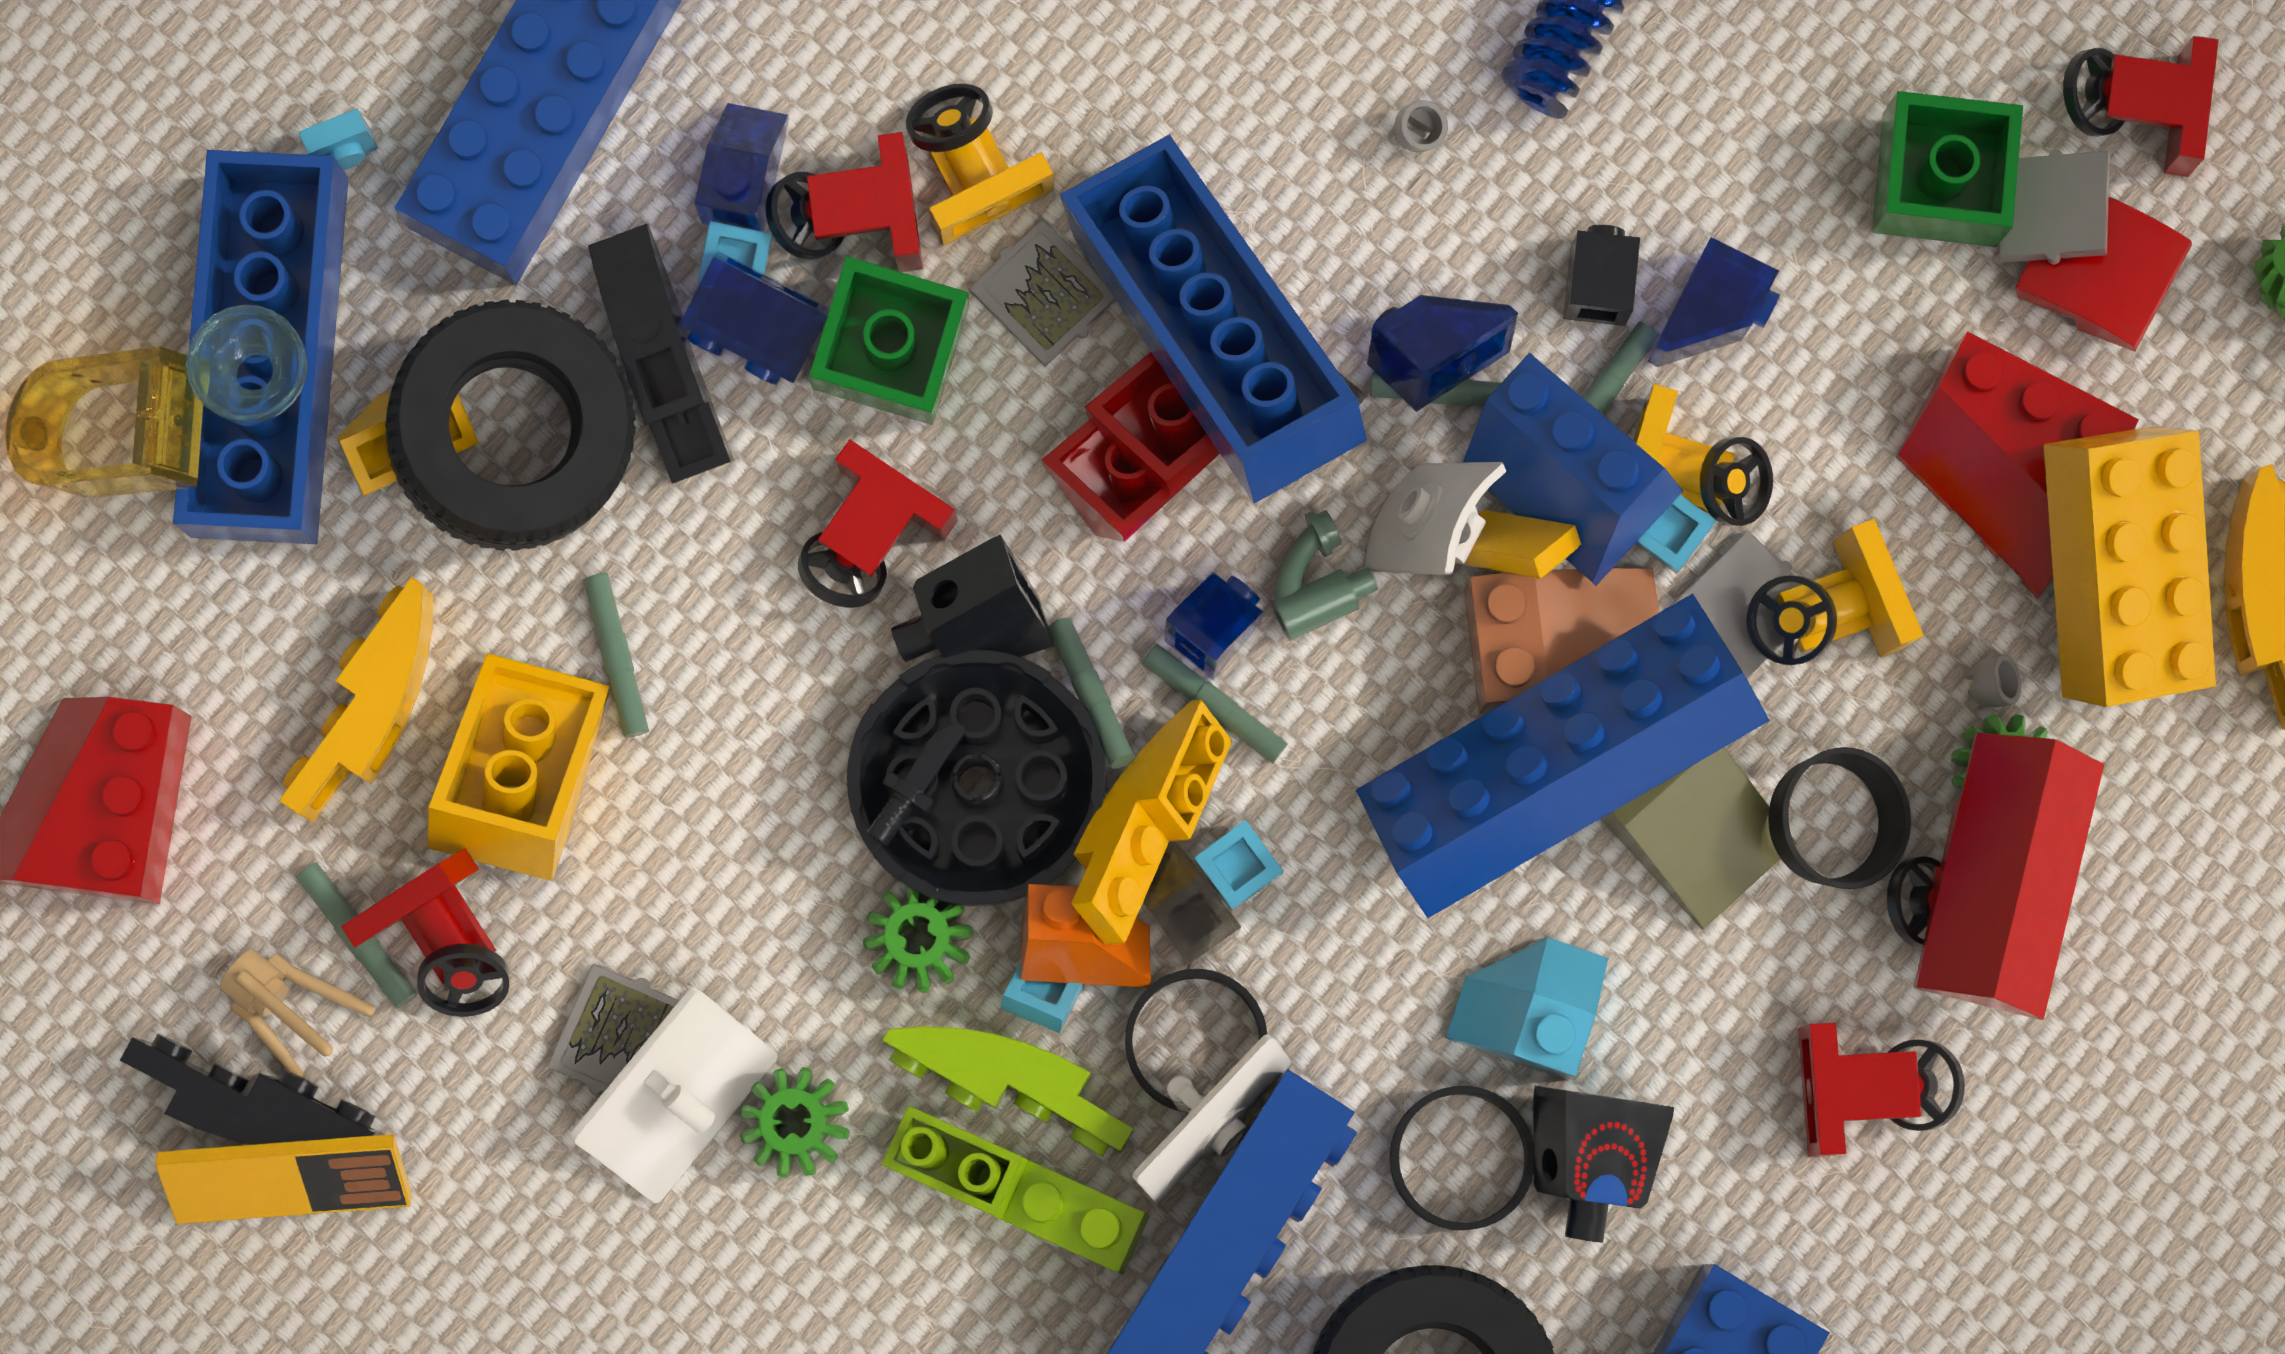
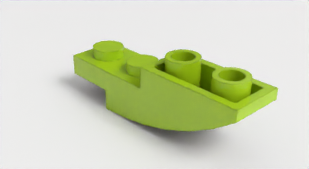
(987, 1065)
(1015, 1190)

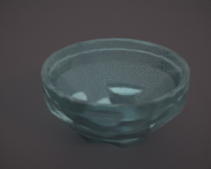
(222, 347)

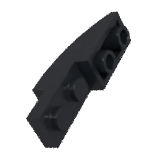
(658, 354)
(218, 1104)

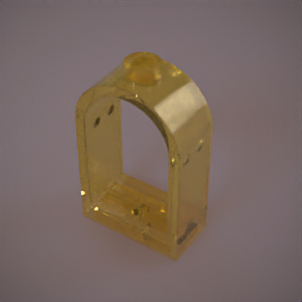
(165, 423)

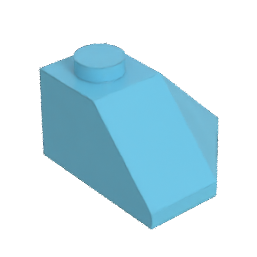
(1532, 1007)

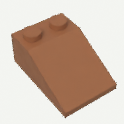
(1536, 626)

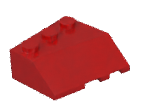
(1984, 448)
(97, 801)

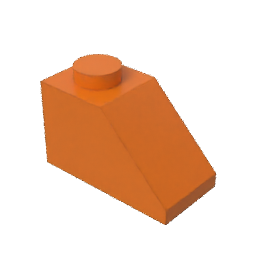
(1065, 949)

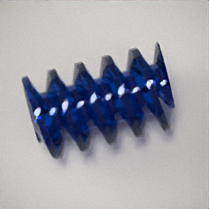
(1554, 50)

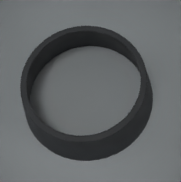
(1892, 811)

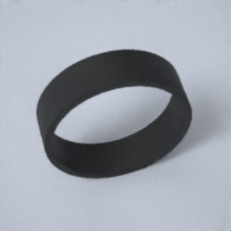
(1165, 981)
(1524, 1133)

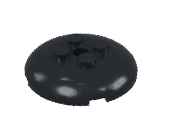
(1017, 727)

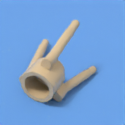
(259, 987)

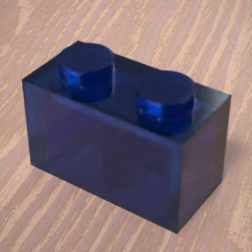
(754, 319)

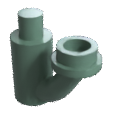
(1325, 599)

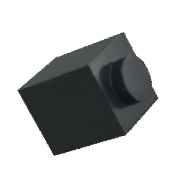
(1602, 276)

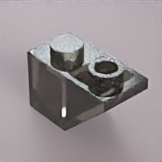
(1188, 909)

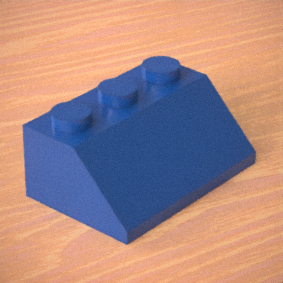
(1569, 466)

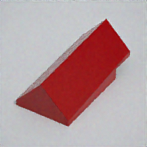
(1130, 452)
(2009, 873)

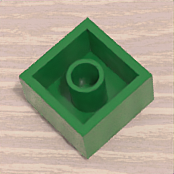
(1947, 169)
(889, 340)

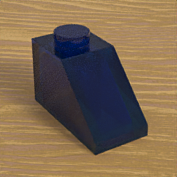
(741, 167)
(1717, 304)
(1438, 344)
(1213, 623)

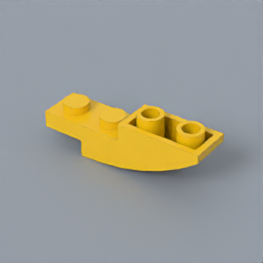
(2257, 580)
(386, 680)
(1145, 809)

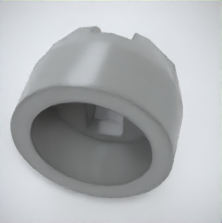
(1425, 116)
(1995, 681)

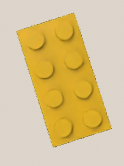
(2130, 565)

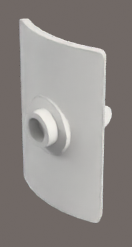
(1431, 518)
(674, 1095)
(1212, 1121)

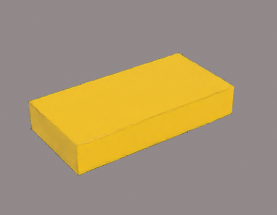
(1522, 544)

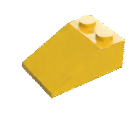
(517, 767)

